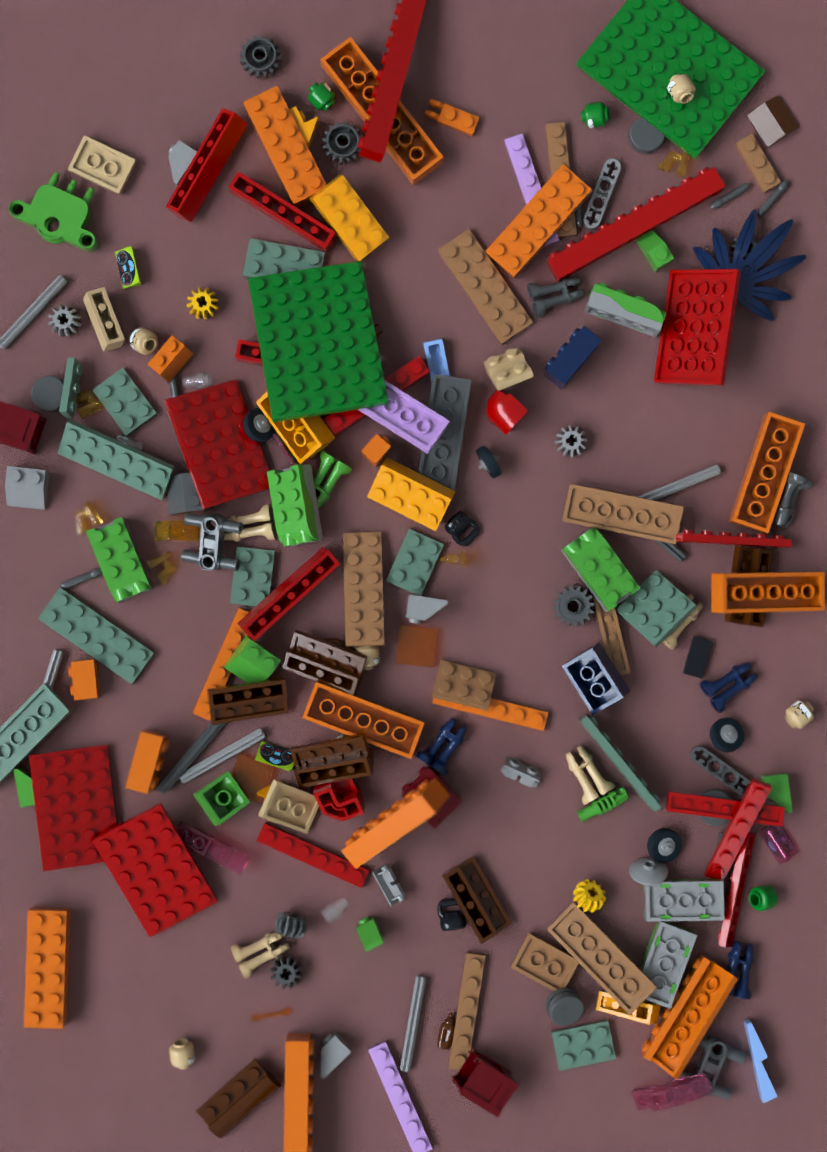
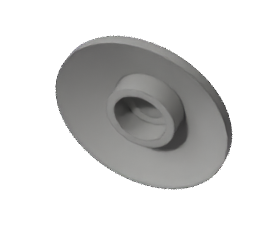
(648, 871)

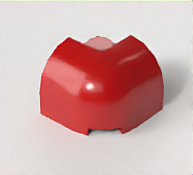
(504, 411)
(340, 799)

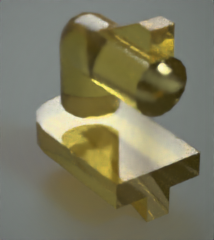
(672, 156)
(92, 406)
(90, 511)
(454, 559)
(169, 569)

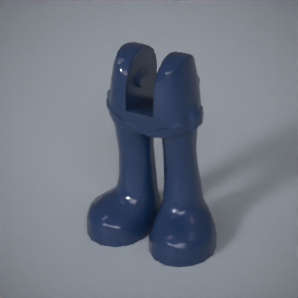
(711, 688)
(454, 740)
(742, 990)

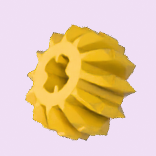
(210, 300)
(589, 895)

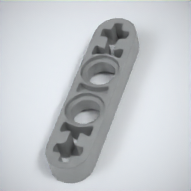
(601, 194)

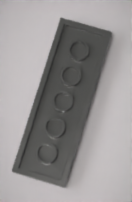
(449, 399)

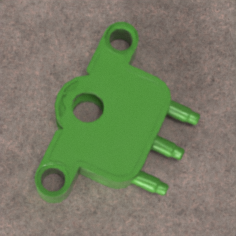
(57, 205)

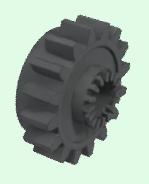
(265, 65)
(338, 133)
(564, 610)

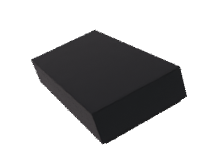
(697, 657)

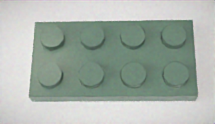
(274, 258)

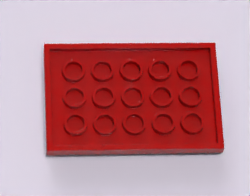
(697, 327)
(214, 444)
(72, 804)
(155, 869)

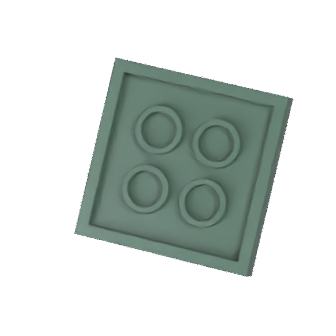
(656, 608)

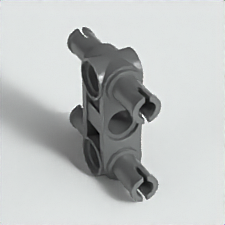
(212, 541)
(712, 1062)

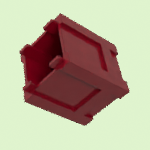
(20, 427)
(449, 805)
(485, 1082)

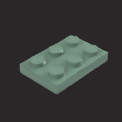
(124, 401)
(414, 562)
(254, 576)
(583, 1045)

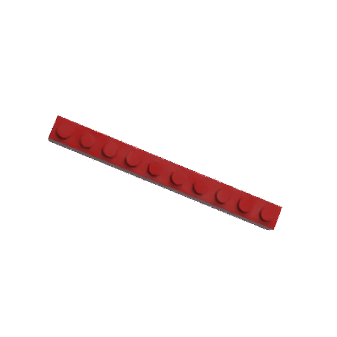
(391, 79)
(635, 224)

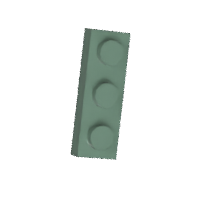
(71, 388)

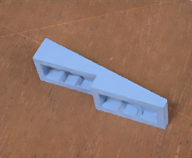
(436, 357)
(758, 1054)

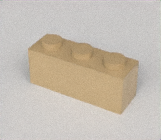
(103, 319)

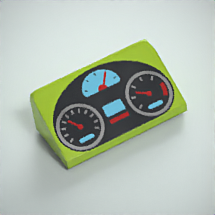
(128, 267)
(275, 756)

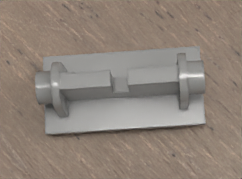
(529, 775)
(386, 881)

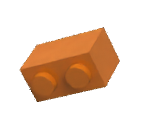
(170, 359)
(377, 449)
(84, 679)

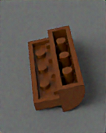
(749, 561)
(325, 662)
(247, 701)
(332, 760)
(476, 899)
(238, 1098)

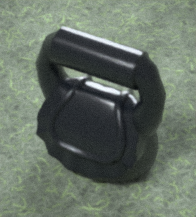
(458, 524)
(450, 919)

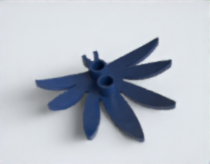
(752, 263)

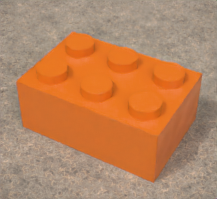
(147, 761)

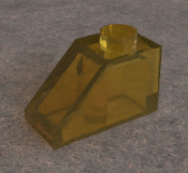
(175, 531)

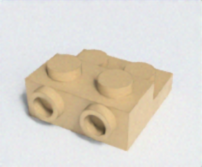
(508, 369)

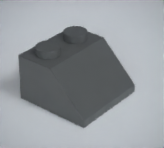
(182, 495)

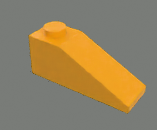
(646, 1013)

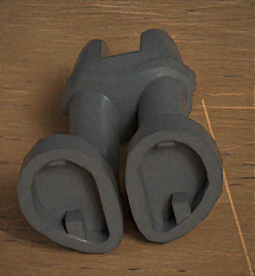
(541, 305)
(785, 509)

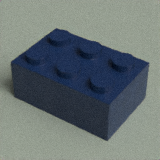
(571, 356)
(596, 678)

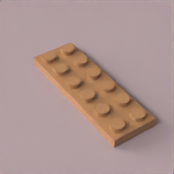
(485, 286)
(622, 513)
(363, 589)
(602, 958)

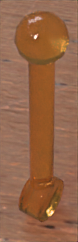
(286, 1011)

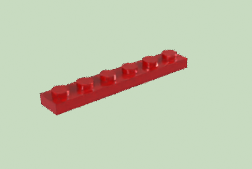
(742, 539)
(719, 808)
(737, 829)
(312, 855)
(735, 895)

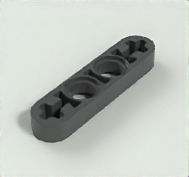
(721, 772)

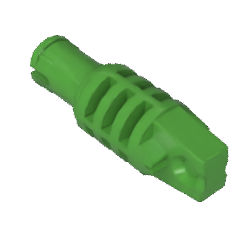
(601, 805)

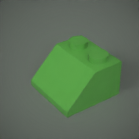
(252, 661)
(221, 798)

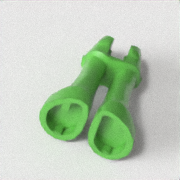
(339, 469)

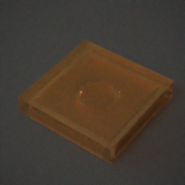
(416, 646)
(252, 776)

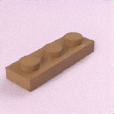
(757, 163)

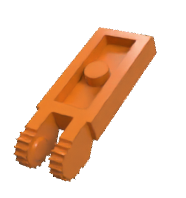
(453, 117)

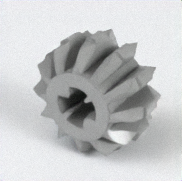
(63, 312)
(565, 436)

